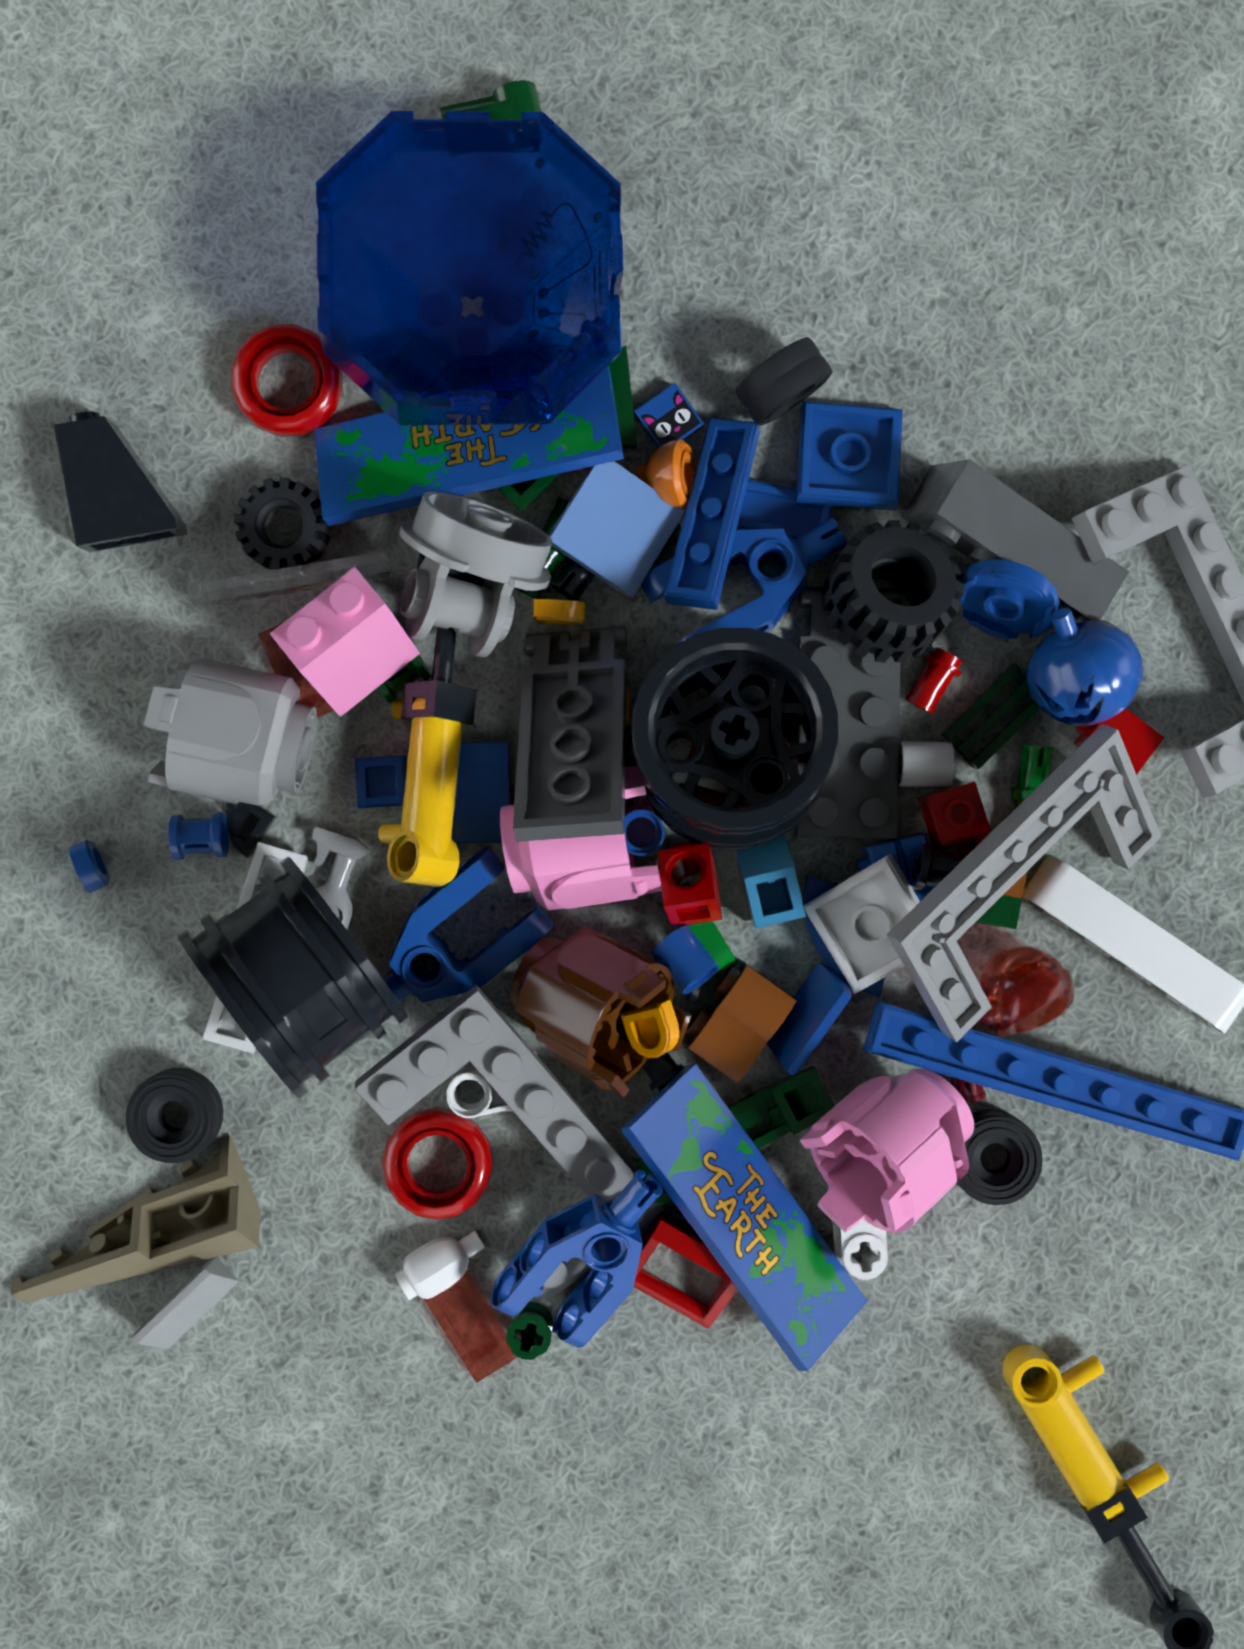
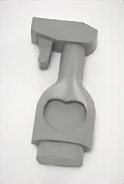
(348, 851)

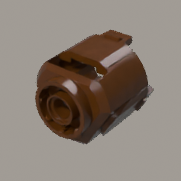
(574, 999)

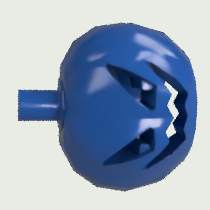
(1081, 659)

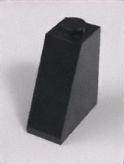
(109, 488)

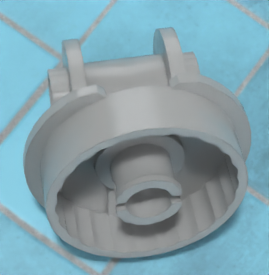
(475, 540)

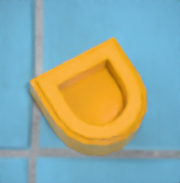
(559, 612)
(652, 1028)

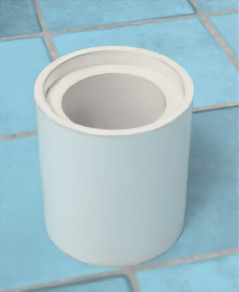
(926, 764)

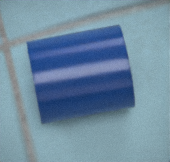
(657, 839)
(685, 959)

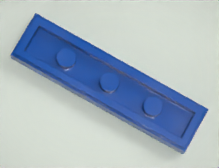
(712, 514)

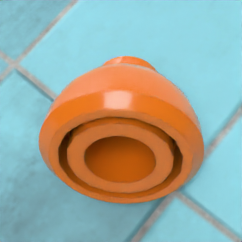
(670, 472)

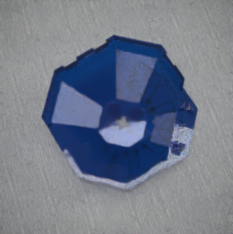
(471, 213)

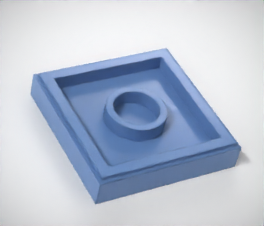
(615, 526)

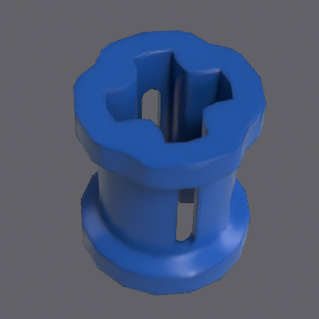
(198, 836)

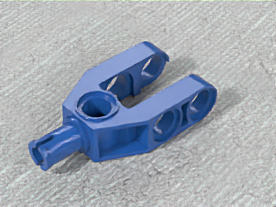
(777, 594)
(456, 975)
(601, 1235)

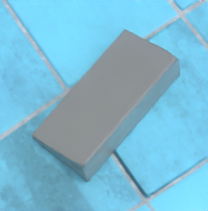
(186, 1305)

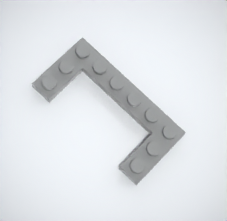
(1182, 512)
(1091, 778)
(480, 1034)

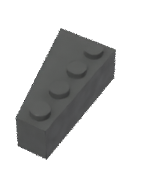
(994, 522)

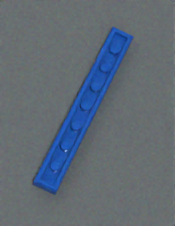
(1057, 1081)

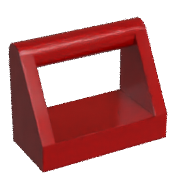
(686, 1242)

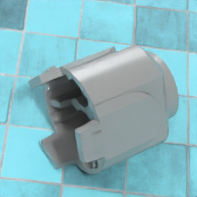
(231, 733)

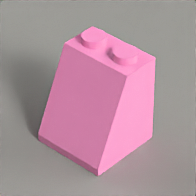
(345, 642)

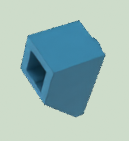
(770, 884)

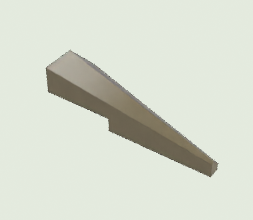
(193, 1221)

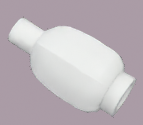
(437, 1265)

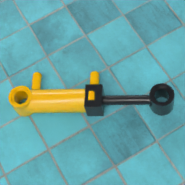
(422, 843)
(1098, 1485)

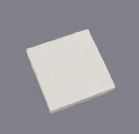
(858, 917)

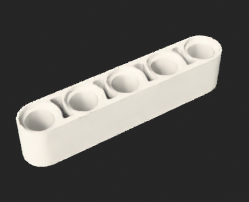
(1136, 942)

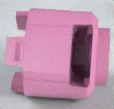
(582, 869)
(891, 1150)

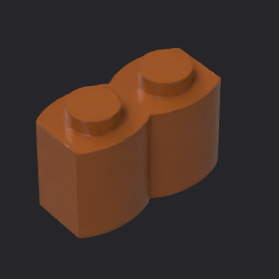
(739, 1021)

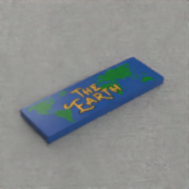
(386, 467)
(745, 1216)

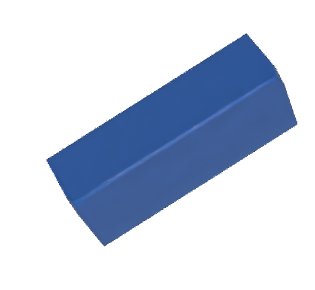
(815, 1010)

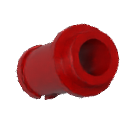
(934, 679)

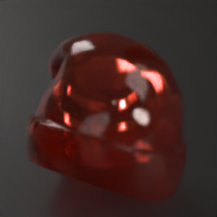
(1024, 989)

